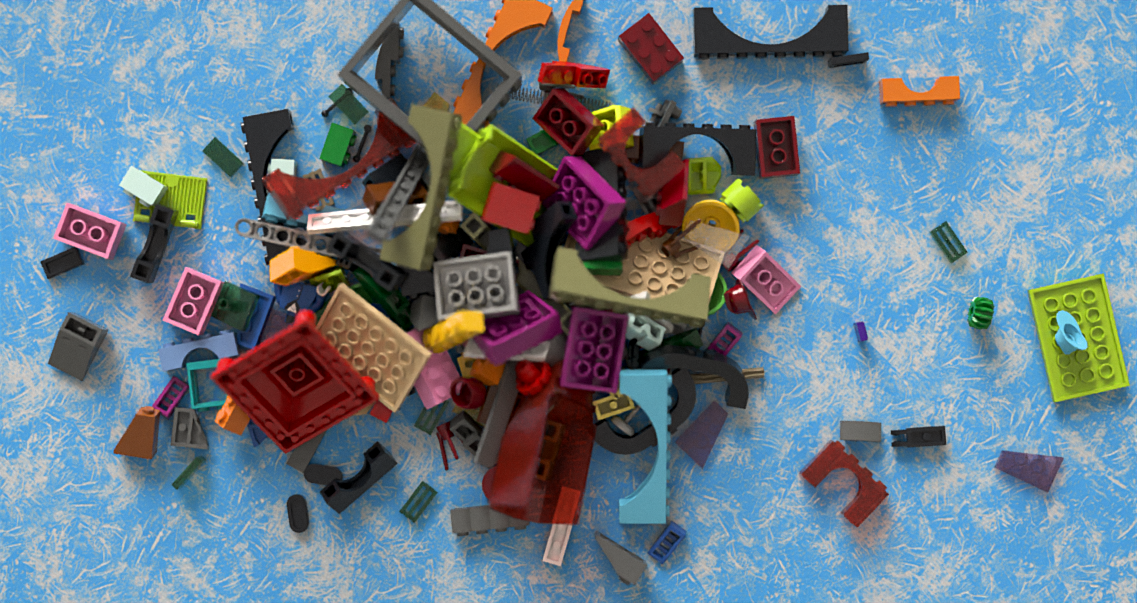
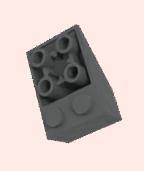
(76, 345)

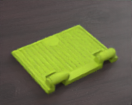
(183, 194)

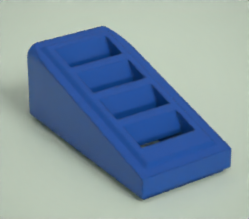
(672, 546)

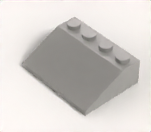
(476, 285)

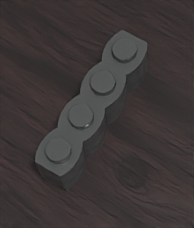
(481, 520)

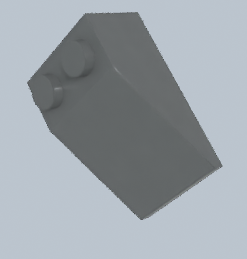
(625, 563)

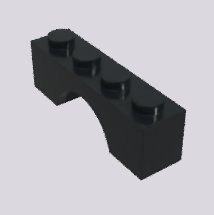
(160, 229)
(356, 252)
(342, 493)

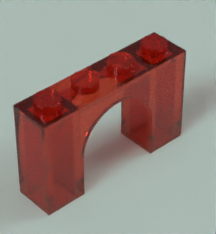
(649, 179)
(869, 493)

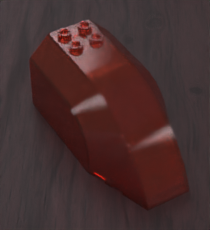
(514, 485)

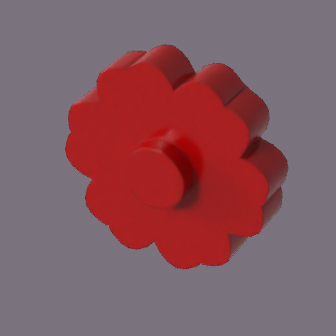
(532, 376)

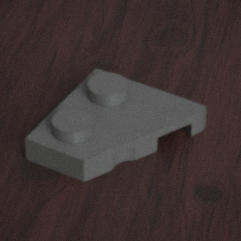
(187, 429)

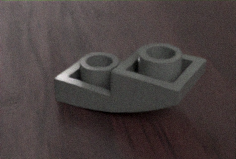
(860, 431)

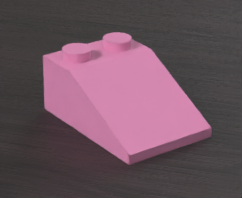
(766, 279)

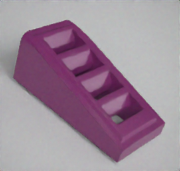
(728, 326)
(165, 393)

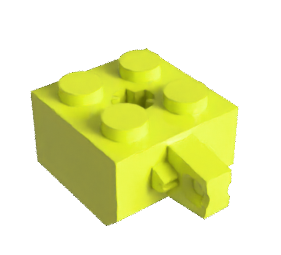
(608, 117)

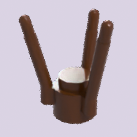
(672, 246)

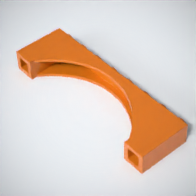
(510, 20)

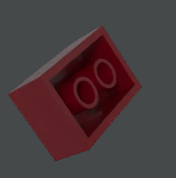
(650, 48)
(568, 121)
(777, 147)

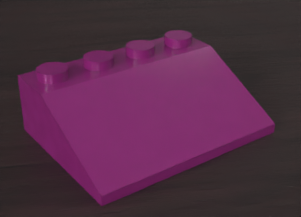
(592, 198)
(515, 334)
(594, 350)

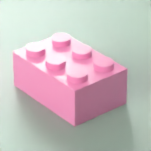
(89, 231)
(193, 301)

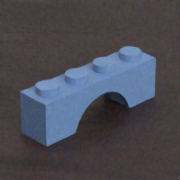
(176, 356)

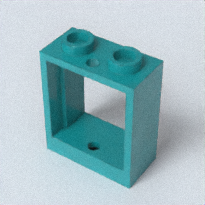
(193, 385)

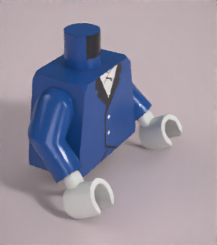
(299, 298)

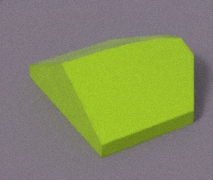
(703, 175)
(330, 278)

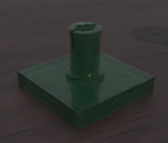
(235, 306)

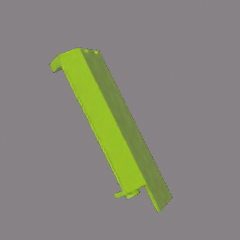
(471, 176)

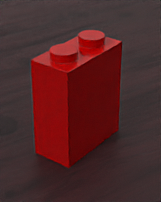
(510, 207)

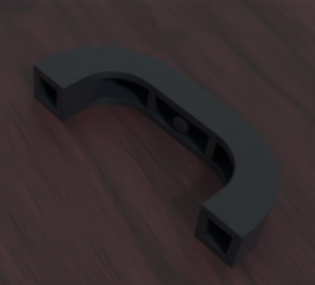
(705, 362)
(647, 436)

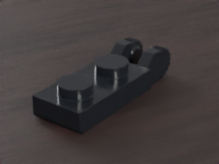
(921, 436)

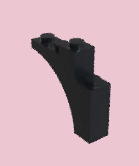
(548, 236)

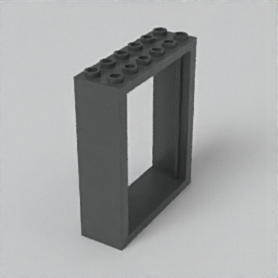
(487, 112)

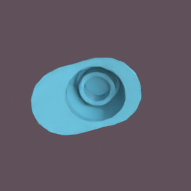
(1069, 334)

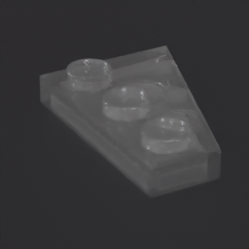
(716, 242)

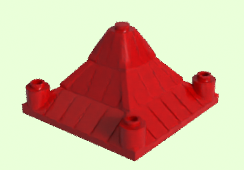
(295, 384)

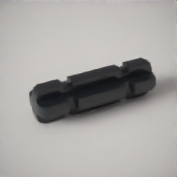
(633, 354)

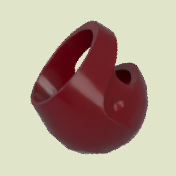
(471, 394)

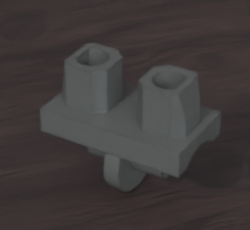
(663, 112)
(647, 204)

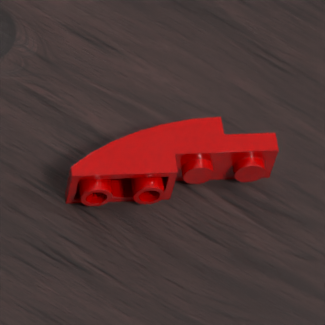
(573, 74)
(645, 226)

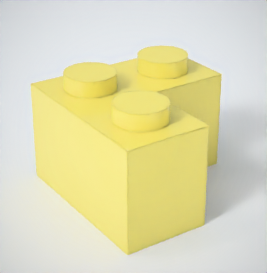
(613, 404)

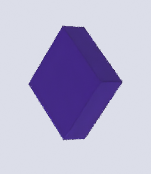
(860, 331)

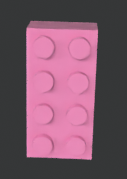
(436, 376)

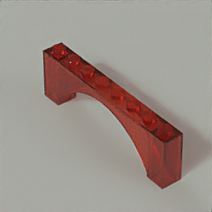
(297, 194)

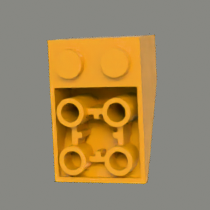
(298, 265)

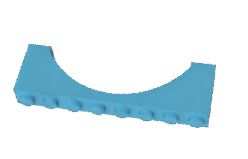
(649, 391)

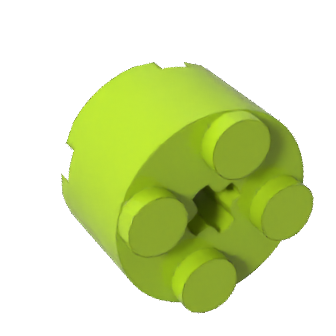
(741, 200)

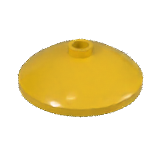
(712, 210)

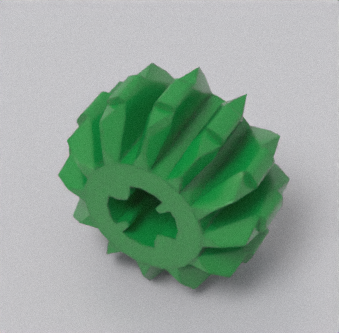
(980, 313)

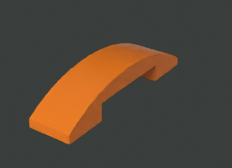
(574, 8)

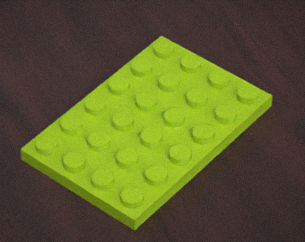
(1082, 371)

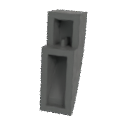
(468, 431)

